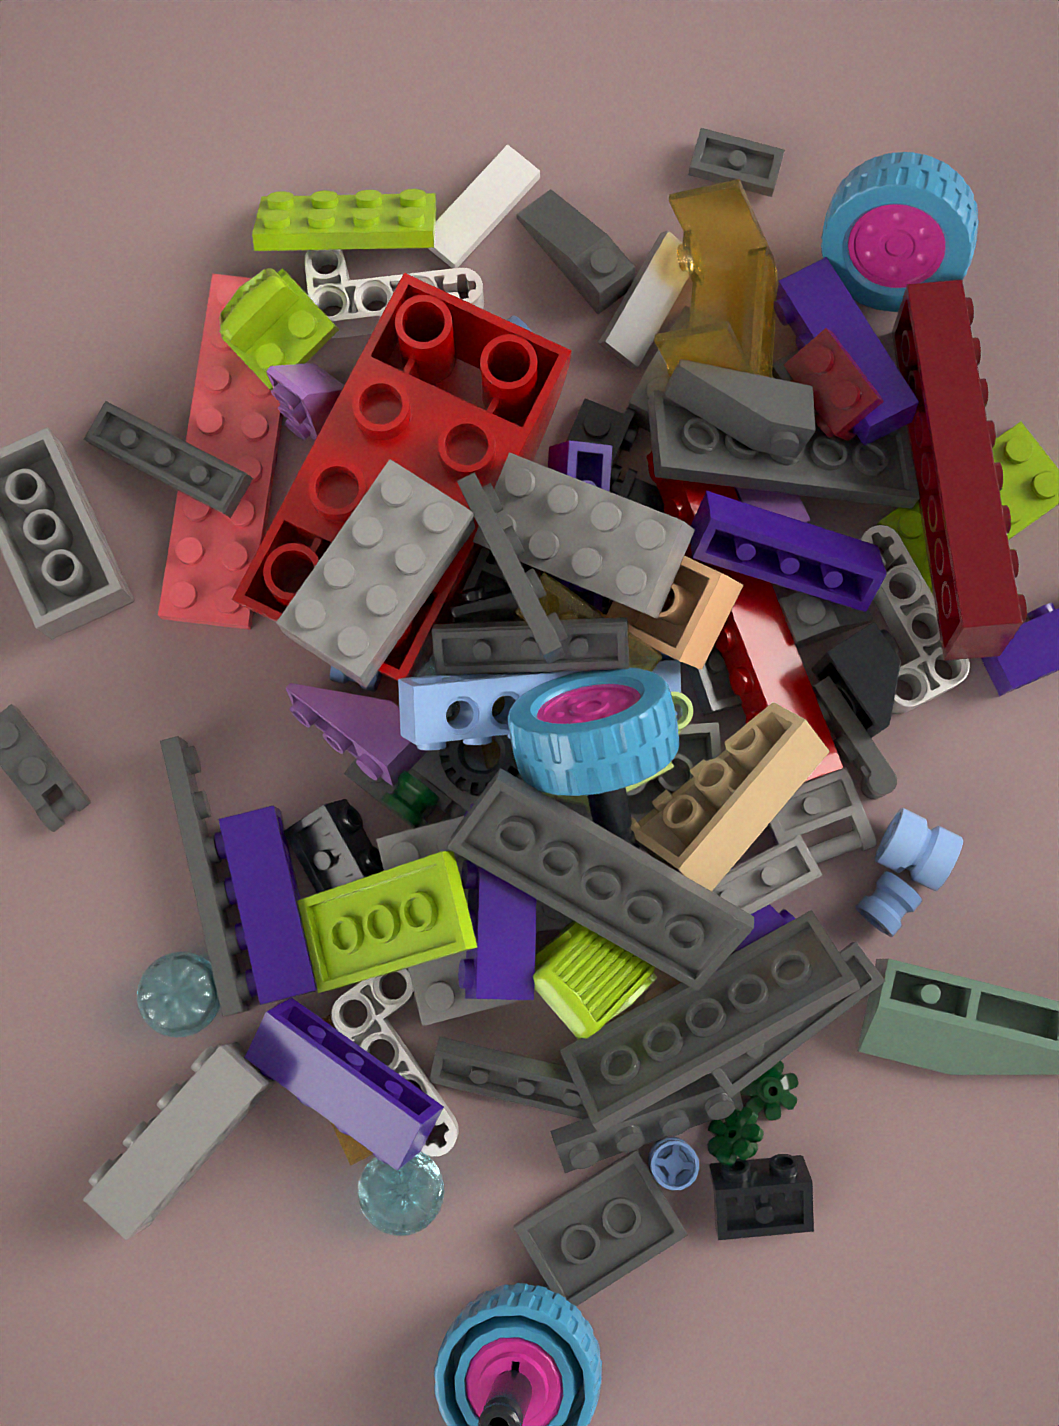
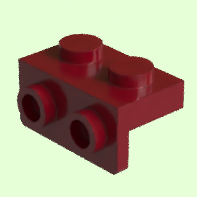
(839, 386)

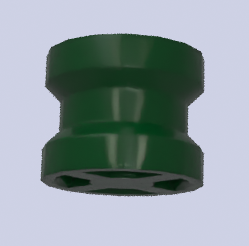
(410, 798)

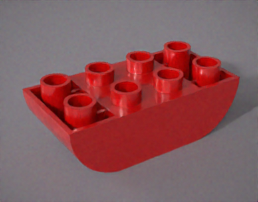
(443, 398)

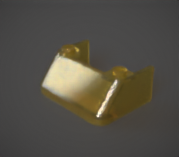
(731, 283)

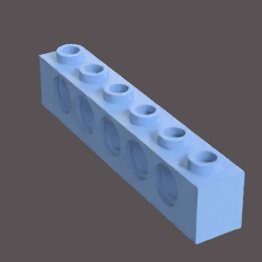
(427, 698)

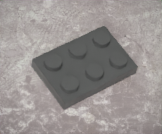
(600, 1229)

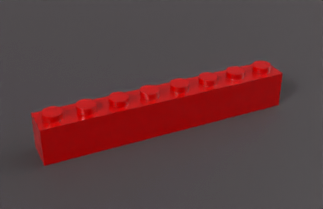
(755, 636)

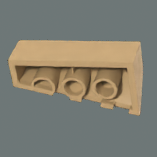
(731, 797)

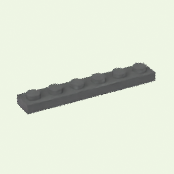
(202, 855)

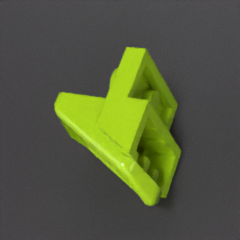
(274, 323)
(588, 978)

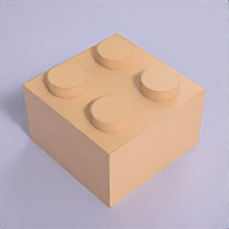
(690, 615)

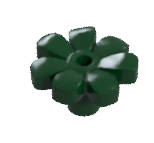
(779, 1097)
(735, 1136)

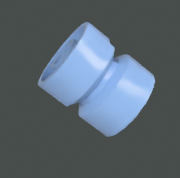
(922, 851)

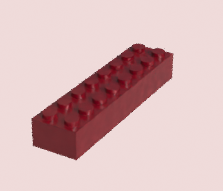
(957, 473)

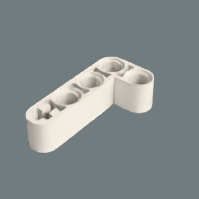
(355, 295)
(899, 616)
(379, 1027)

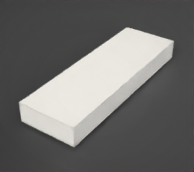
(483, 206)

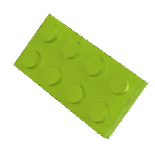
(345, 221)
(1027, 489)
(387, 922)

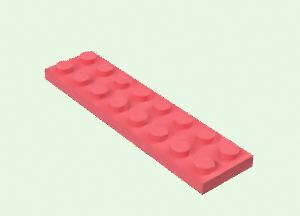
(241, 425)

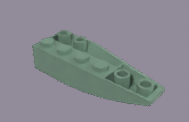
(959, 1024)

